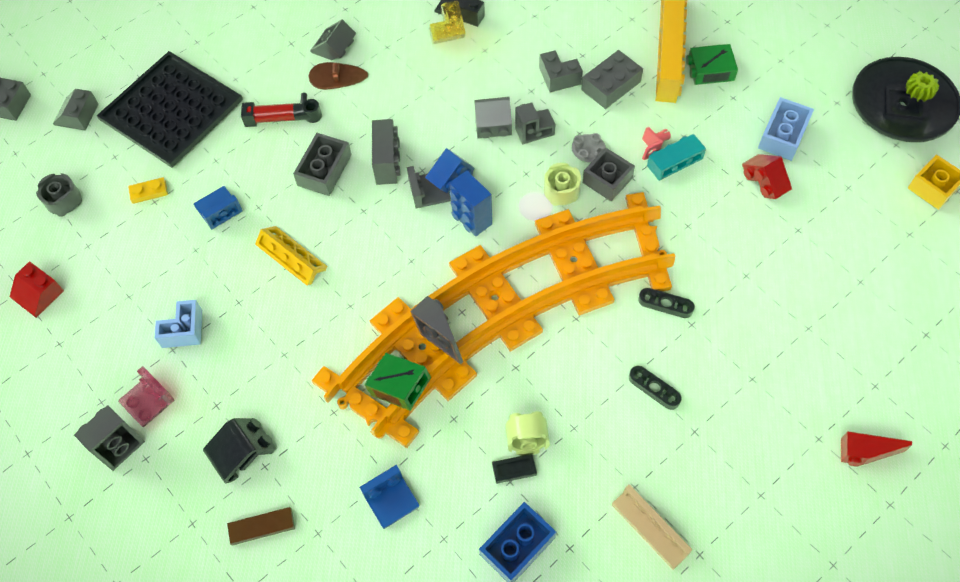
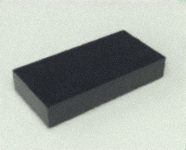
(514, 468)

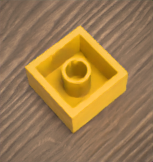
(936, 182)

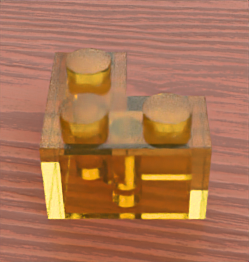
(451, 26)

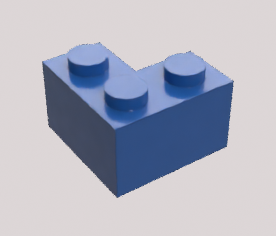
(447, 169)

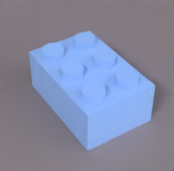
(785, 128)

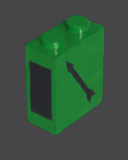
(712, 64)
(398, 381)

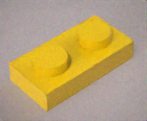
(148, 190)

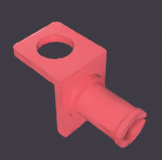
(654, 140)

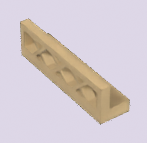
(651, 527)

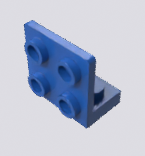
(218, 207)
(389, 497)

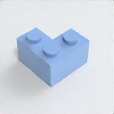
(184, 329)

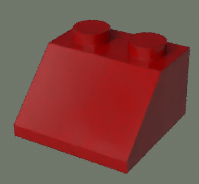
(34, 289)

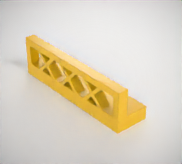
(289, 255)

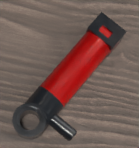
(305, 110)

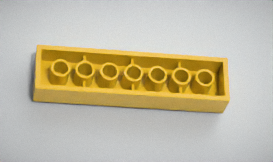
(671, 50)

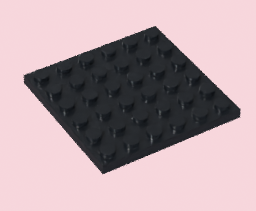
(170, 108)

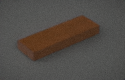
(260, 526)

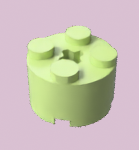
(562, 184)
(527, 433)

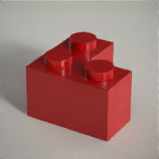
(770, 174)

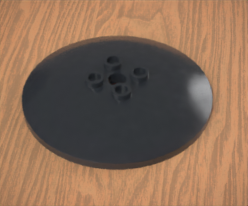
(882, 87)

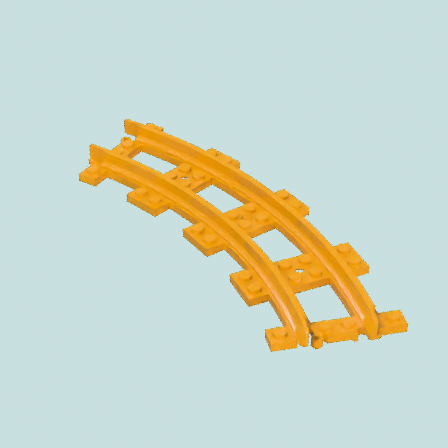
(508, 315)

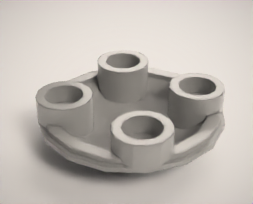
(587, 146)

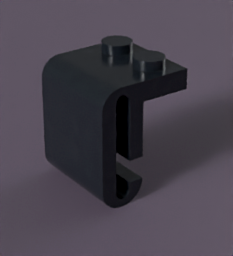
(237, 447)

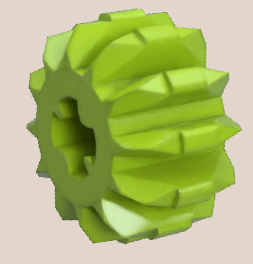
(922, 86)

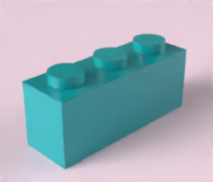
(676, 156)

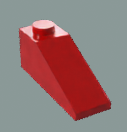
(862, 449)

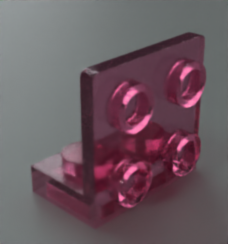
(146, 398)

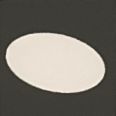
(534, 206)

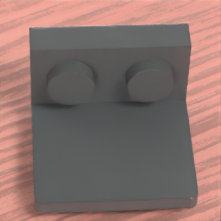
(424, 191)

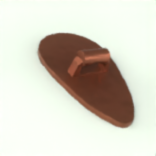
(335, 75)

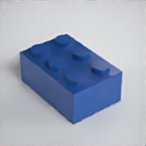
(471, 203)
(517, 543)

